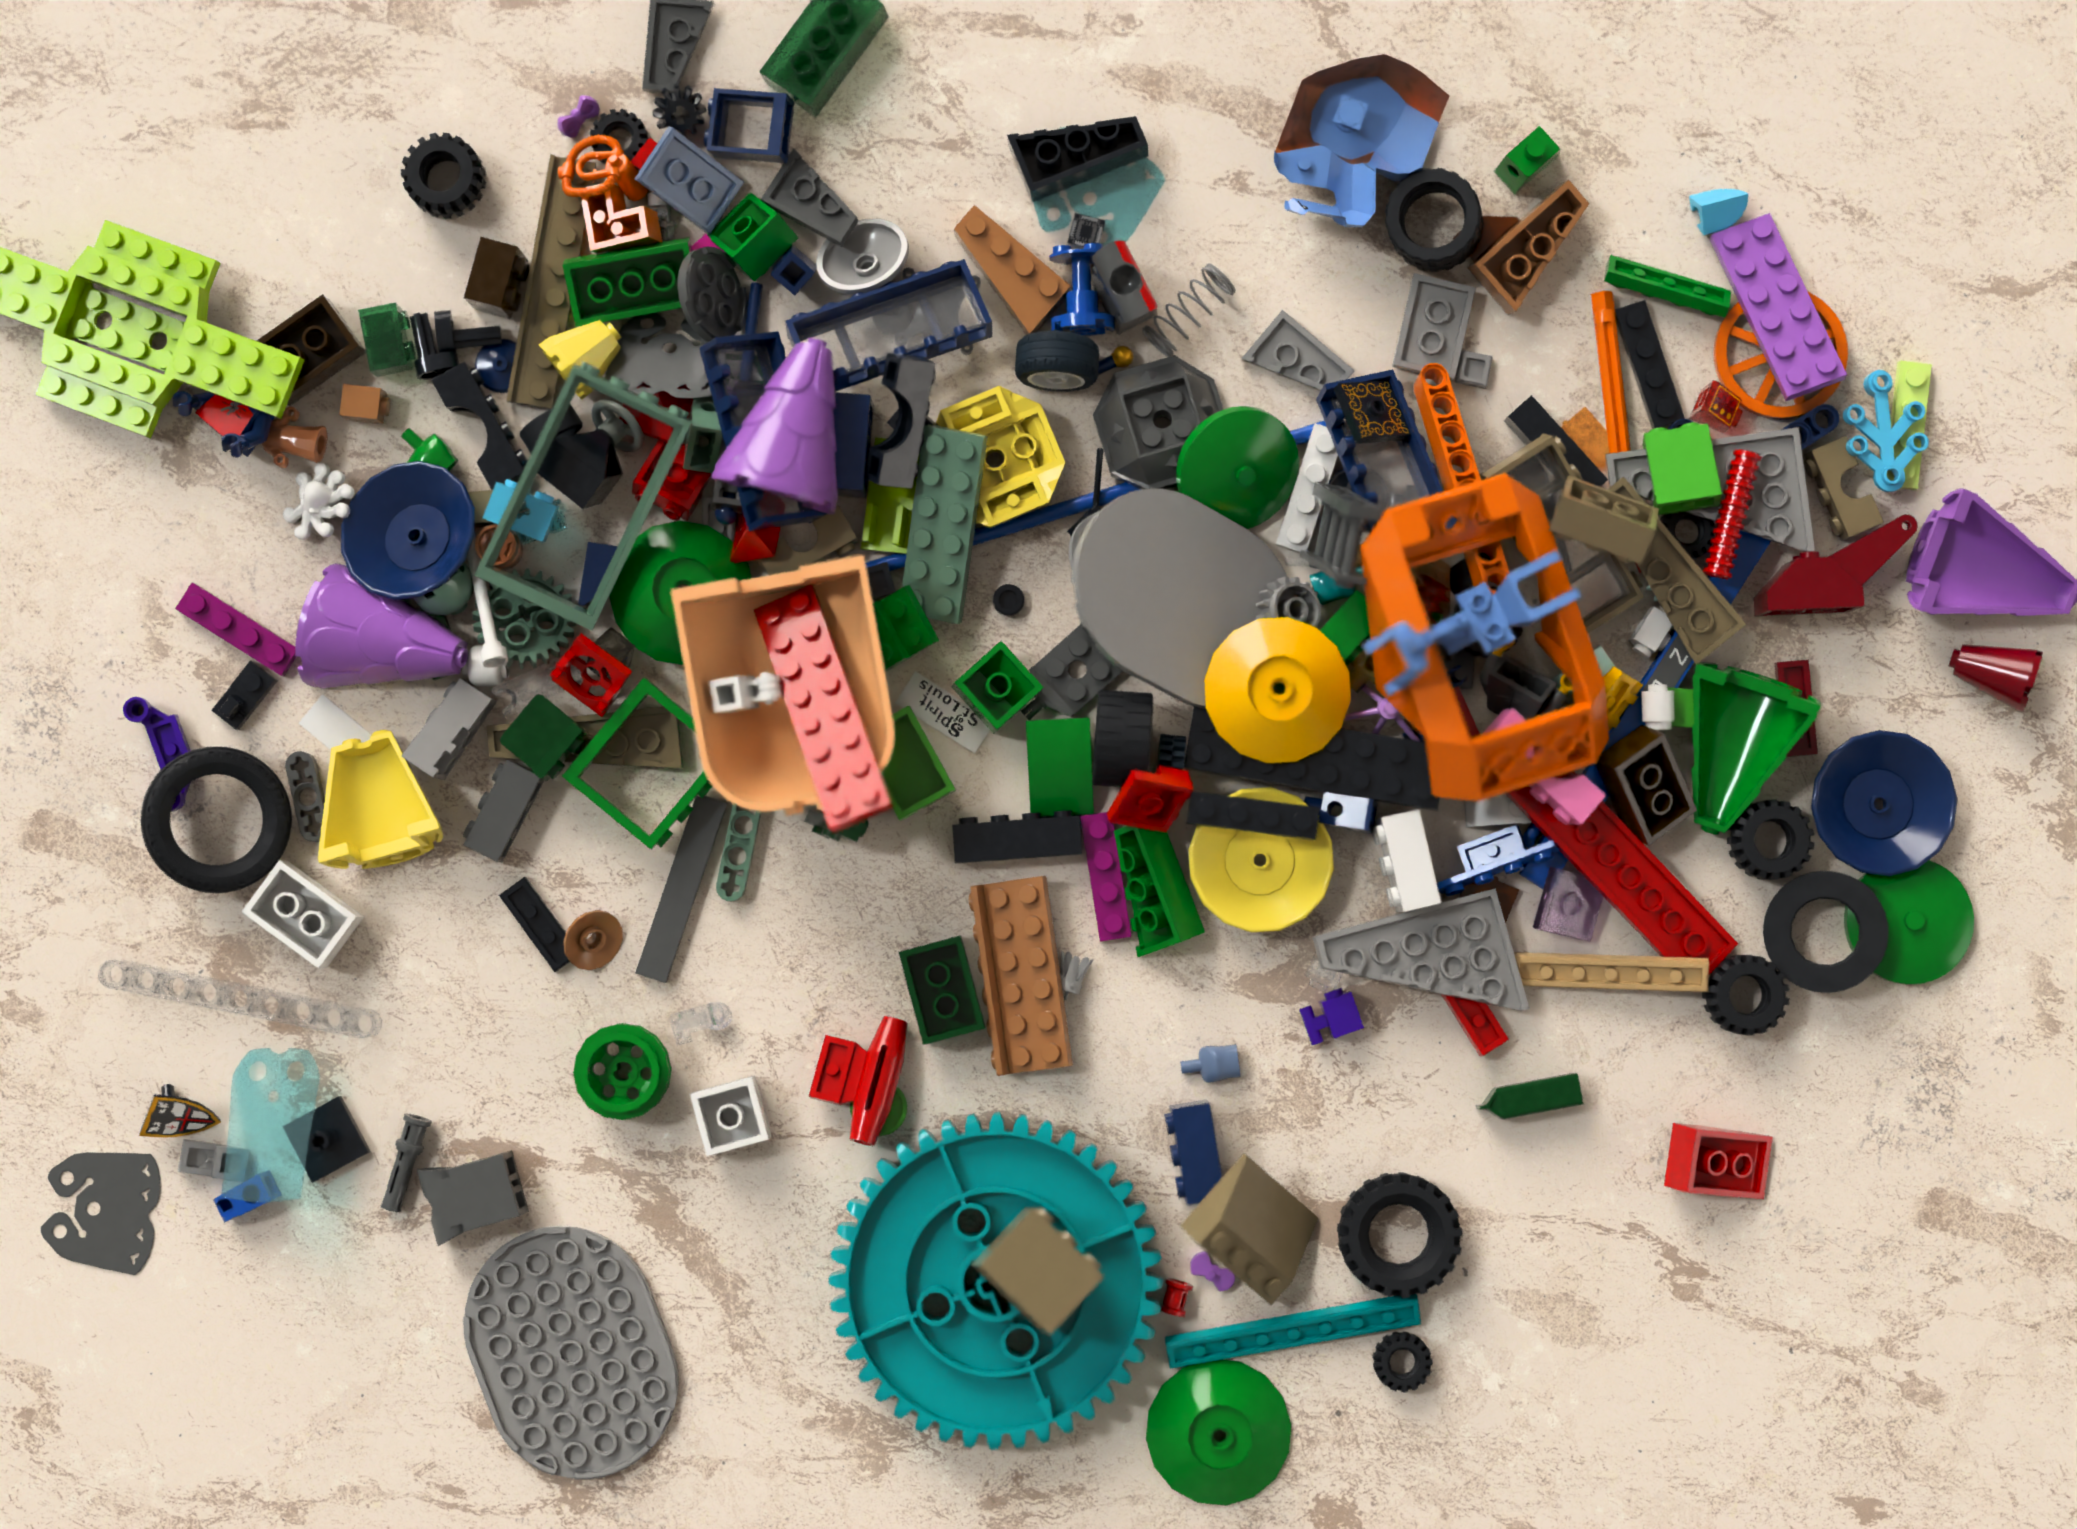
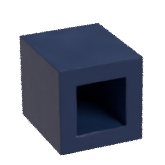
(793, 270)

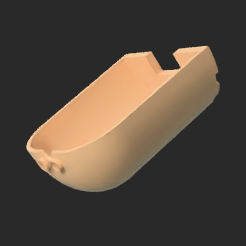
(756, 751)

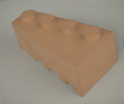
(1522, 253)
(1014, 273)

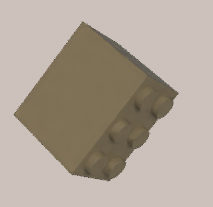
(1039, 1269)

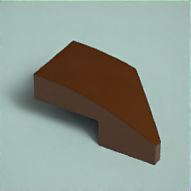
(1493, 229)

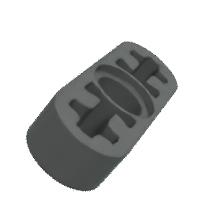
(293, 775)

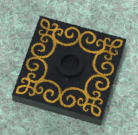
(1372, 411)

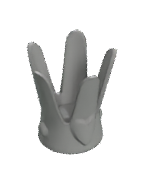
(1073, 972)

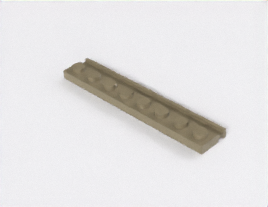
(546, 295)

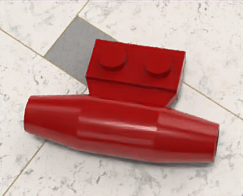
(862, 1077)

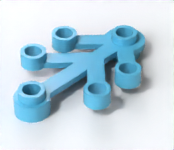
(1883, 435)

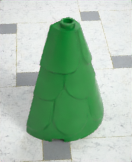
(1740, 738)

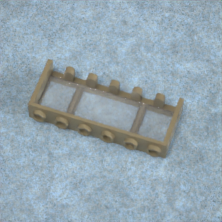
(1600, 577)

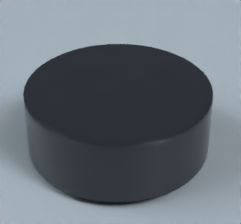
(1008, 600)

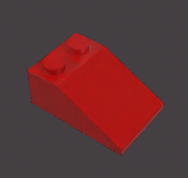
(1718, 1161)

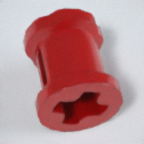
(1175, 1297)

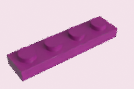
(237, 629)
(1105, 877)

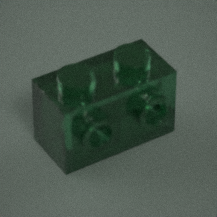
(387, 339)

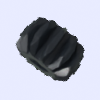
(691, 109)

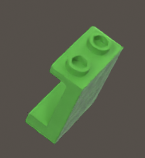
(1682, 468)

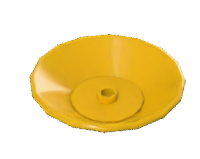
(1252, 714)

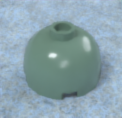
(451, 596)

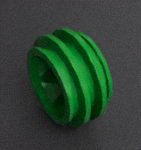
(591, 1086)

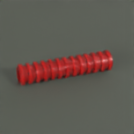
(1732, 514)

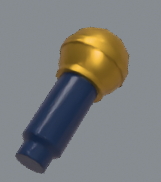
(1121, 357)

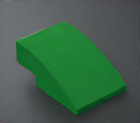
(1060, 766)

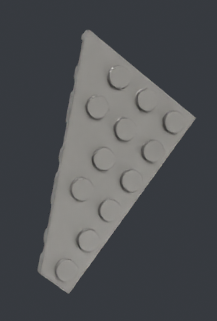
(1779, 497)
(1440, 949)

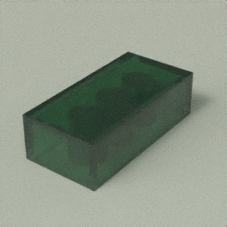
(822, 49)

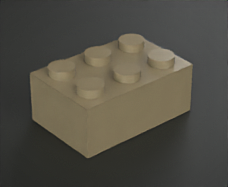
(1604, 520)

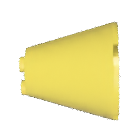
(374, 807)

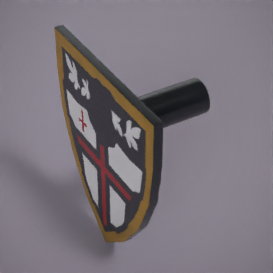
(176, 1116)

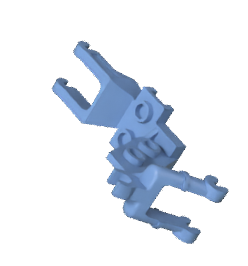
(1482, 619)

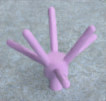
(1385, 710)

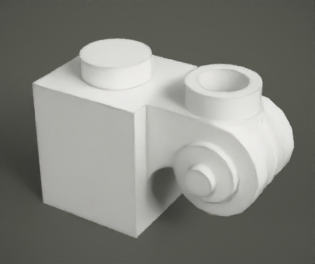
(744, 692)

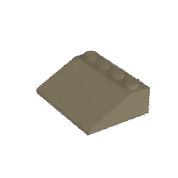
(1253, 1228)

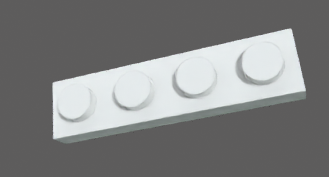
(1303, 506)

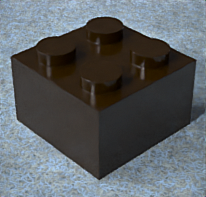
(496, 278)

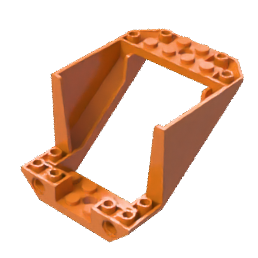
(1497, 760)

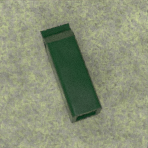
(1534, 1096)

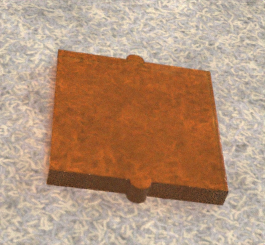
(1588, 436)

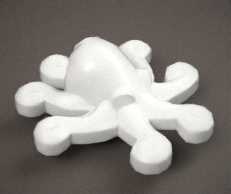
(319, 501)

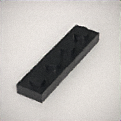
(1648, 364)

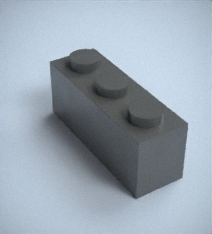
(502, 811)

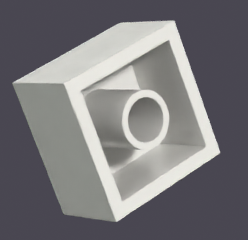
(730, 1116)

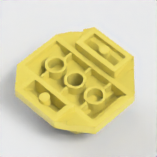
(1025, 440)

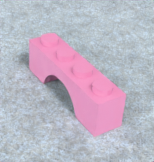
(1570, 797)

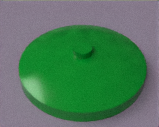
(1239, 464)
(1927, 923)

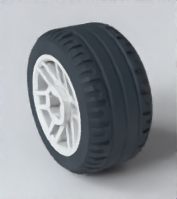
(1057, 361)

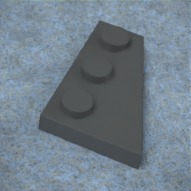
(671, 40)
(807, 200)

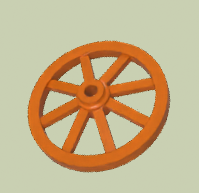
(1757, 405)

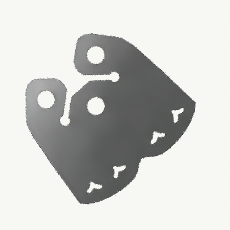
(653, 366)
(122, 1213)

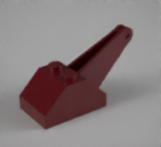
(1832, 582)

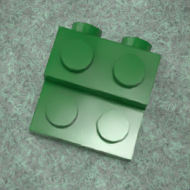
(902, 627)

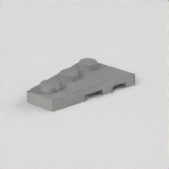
(1296, 354)

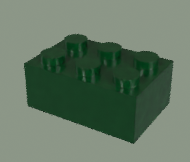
(942, 990)

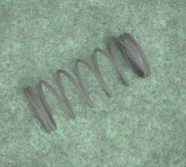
(1161, 341)

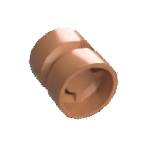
(510, 552)

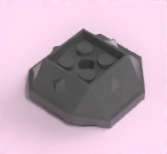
(1131, 404)

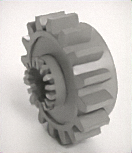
(1290, 599)

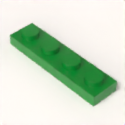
(1667, 286)

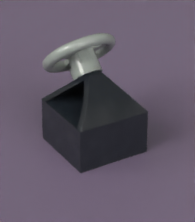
(587, 463)

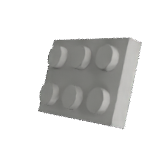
(1433, 324)

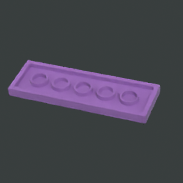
(1778, 307)

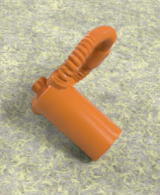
(617, 170)

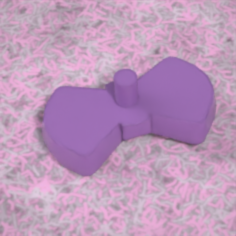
(586, 109)
(1202, 1266)

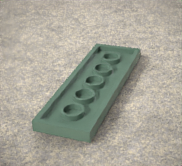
(944, 520)

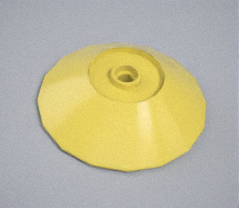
(1265, 895)

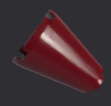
(1998, 671)

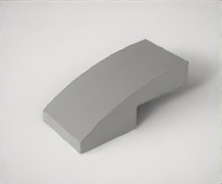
(202, 1158)

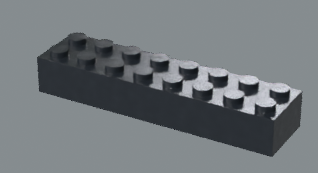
(1349, 764)

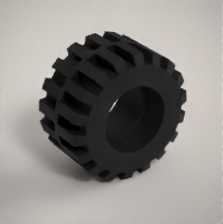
(425, 158)
(1795, 830)
(1772, 998)

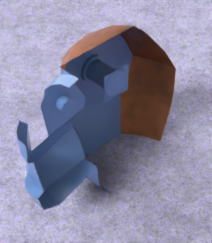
(1355, 124)

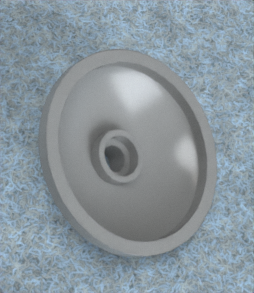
(867, 259)

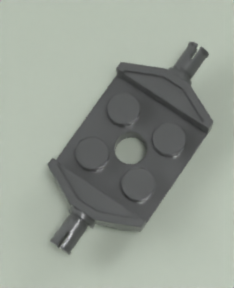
(1060, 689)

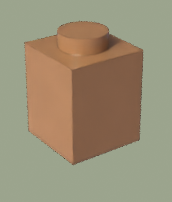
(364, 404)

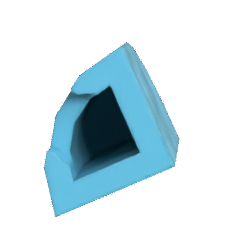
(1718, 208)

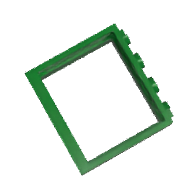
(604, 736)

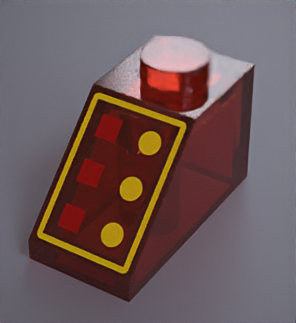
(1717, 407)

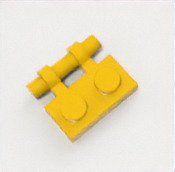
(1620, 692)

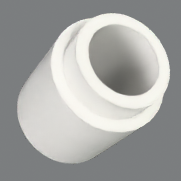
(1658, 707)

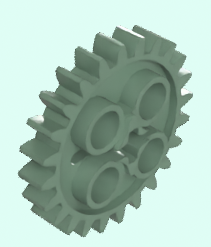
(537, 641)

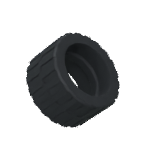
(1425, 183)
(1121, 736)

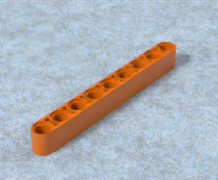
(1455, 454)

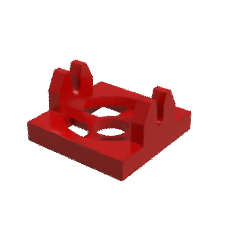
(618, 672)

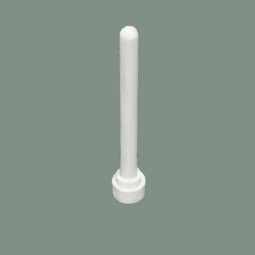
(493, 652)

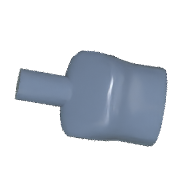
(1214, 1063)

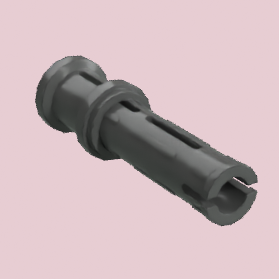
(408, 1148)

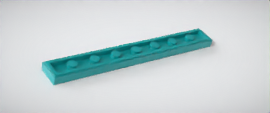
(1292, 1330)

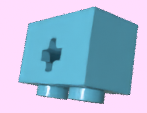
(536, 523)

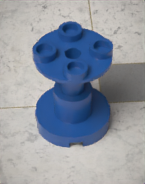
(1081, 302)

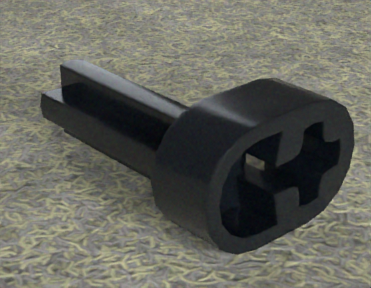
(451, 339)
(429, 363)

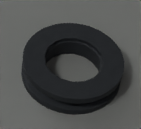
(1825, 977)

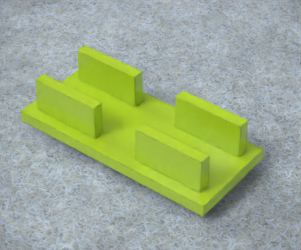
(887, 517)

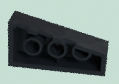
(1075, 154)

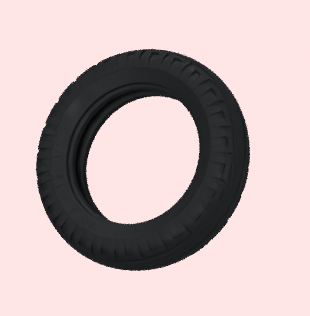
(234, 875)

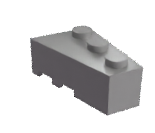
(449, 729)

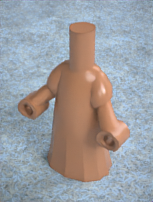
(295, 440)

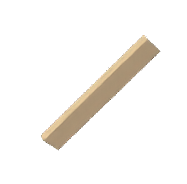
(1613, 971)

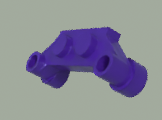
(164, 734)

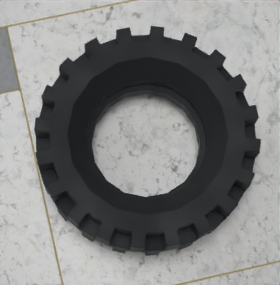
(1441, 1244)

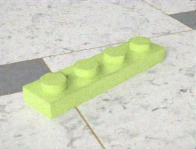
(1911, 385)

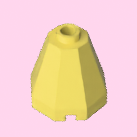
(589, 344)

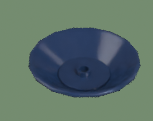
(389, 515)
(1915, 797)

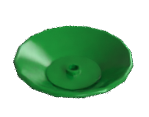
(662, 562)
(1211, 1399)

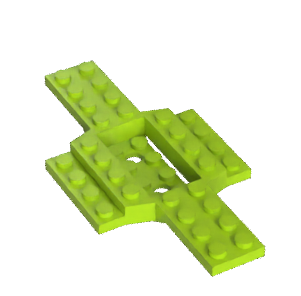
(195, 352)

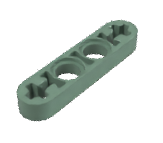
(733, 840)

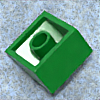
(753, 236)
(997, 687)

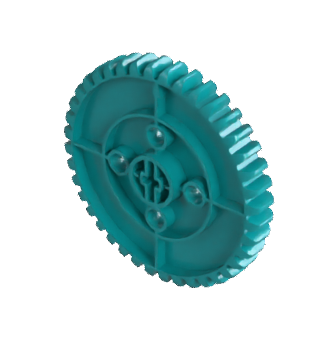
(959, 1362)

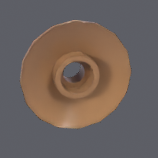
(602, 944)

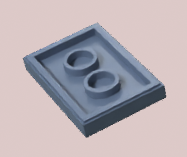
(689, 180)

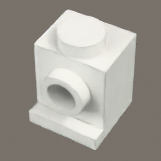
(1651, 633)

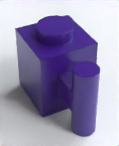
(1339, 1015)

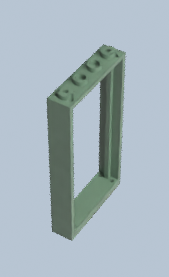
(618, 390)

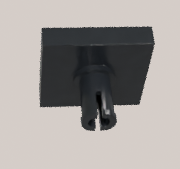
(333, 1140)

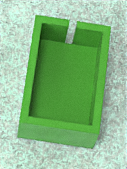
(914, 770)

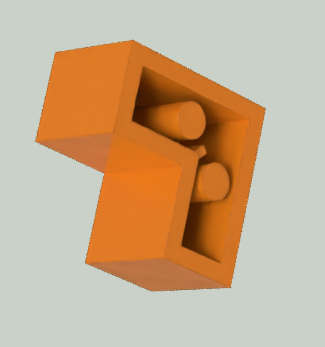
(614, 227)

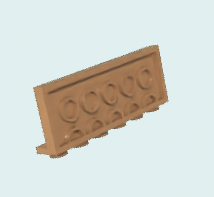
(1020, 975)

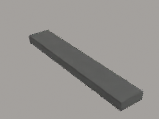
(681, 888)

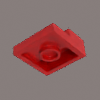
(680, 489)
(1151, 799)

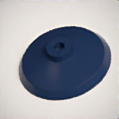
(496, 365)

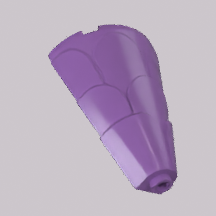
(790, 433)
(1983, 565)
(368, 638)

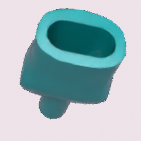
(1327, 589)

